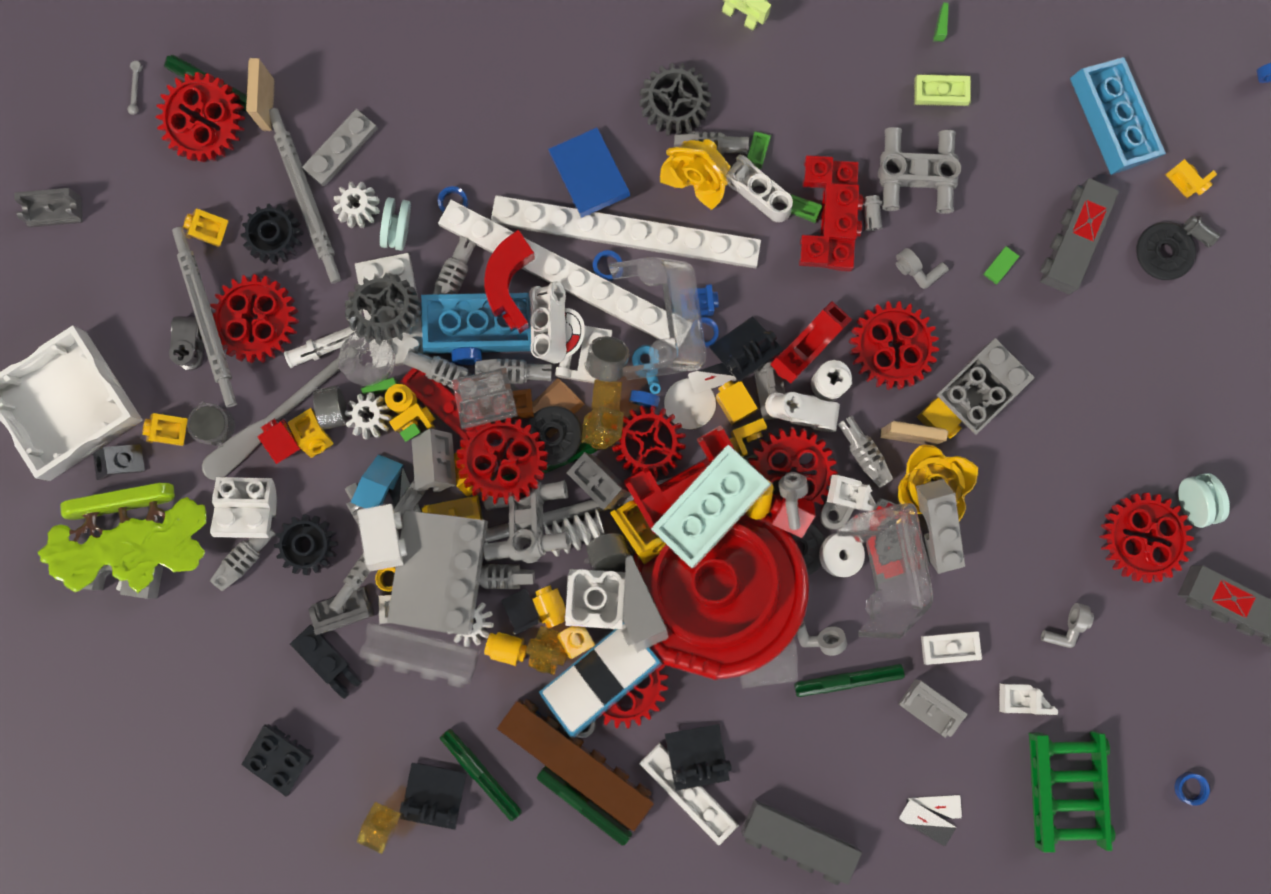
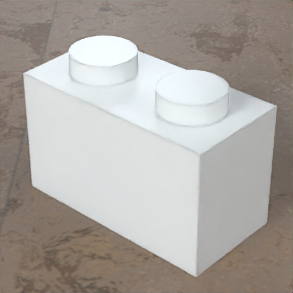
(381, 537)

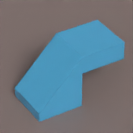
(376, 482)

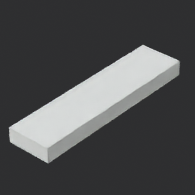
(694, 801)

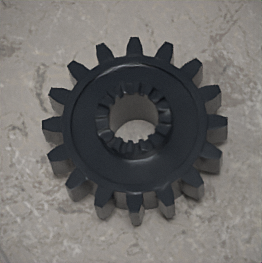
(259, 227)
(291, 541)

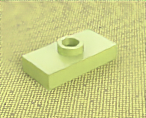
(942, 90)

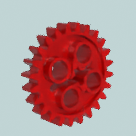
(211, 96)
(278, 318)
(918, 343)
(793, 446)
(525, 468)
(1141, 561)
(640, 706)

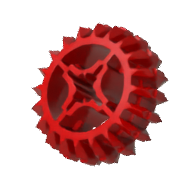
(636, 436)

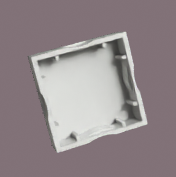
(63, 404)

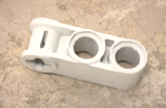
(745, 176)
(548, 322)
(804, 410)

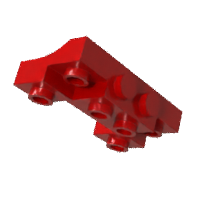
(839, 214)
(657, 499)

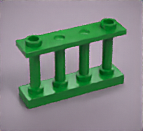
(1046, 806)

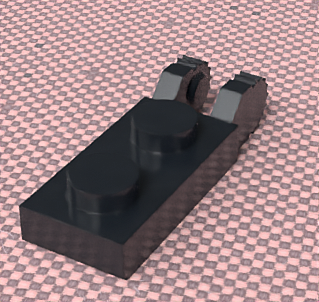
(325, 660)

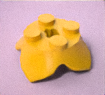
(697, 165)
(930, 463)

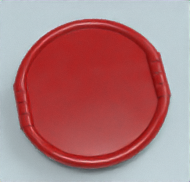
(734, 604)

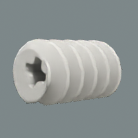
(840, 377)
(579, 530)

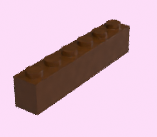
(577, 764)

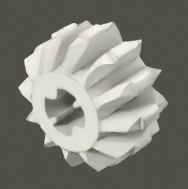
(359, 194)
(362, 425)
(478, 627)

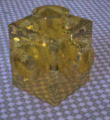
(546, 651)

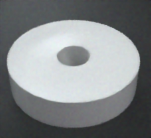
(830, 557)

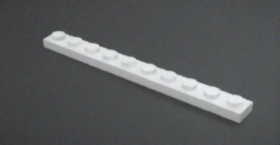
(626, 232)
(554, 268)

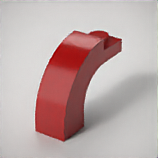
(502, 265)
(811, 342)

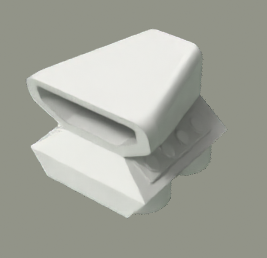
(595, 599)

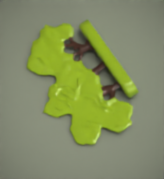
(132, 546)

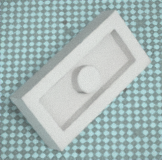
(951, 647)

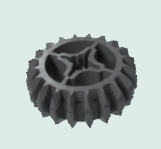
(666, 95)
(379, 300)

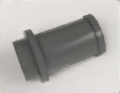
(1201, 231)

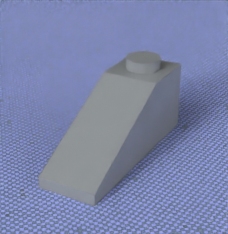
(640, 614)

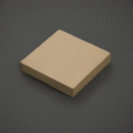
(260, 93)
(914, 433)

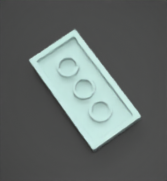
(710, 506)

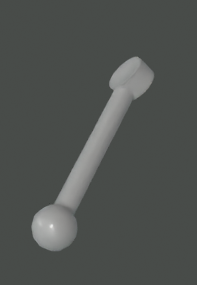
(136, 68)

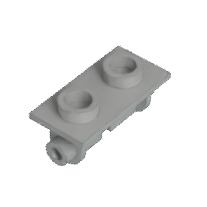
(767, 383)

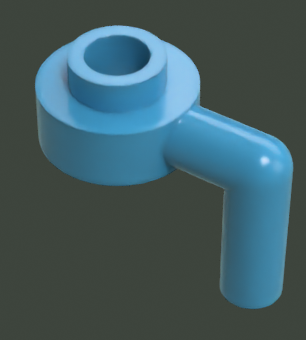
(653, 382)

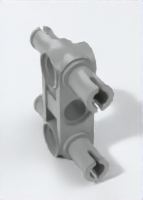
(919, 170)
(527, 525)

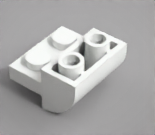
(243, 507)

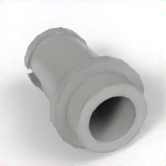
(872, 213)

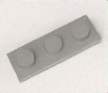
(340, 147)

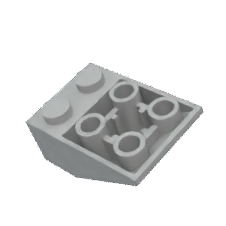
(985, 386)

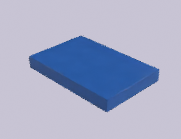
(589, 172)

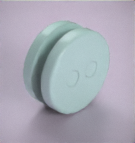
(393, 226)
(1204, 500)

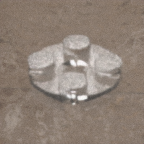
(372, 373)

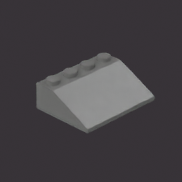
(439, 574)

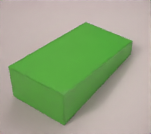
(942, 23)
(758, 149)
(805, 209)
(1001, 265)
(380, 387)
(410, 432)

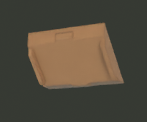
(557, 395)

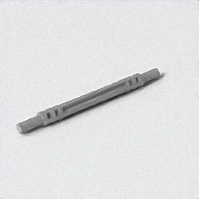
(304, 196)
(204, 317)
(360, 571)

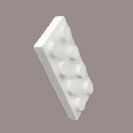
(400, 266)

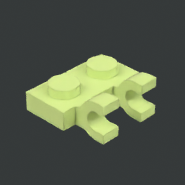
(754, 9)

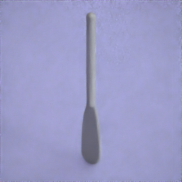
(240, 446)

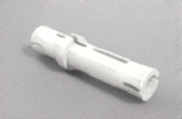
(316, 348)

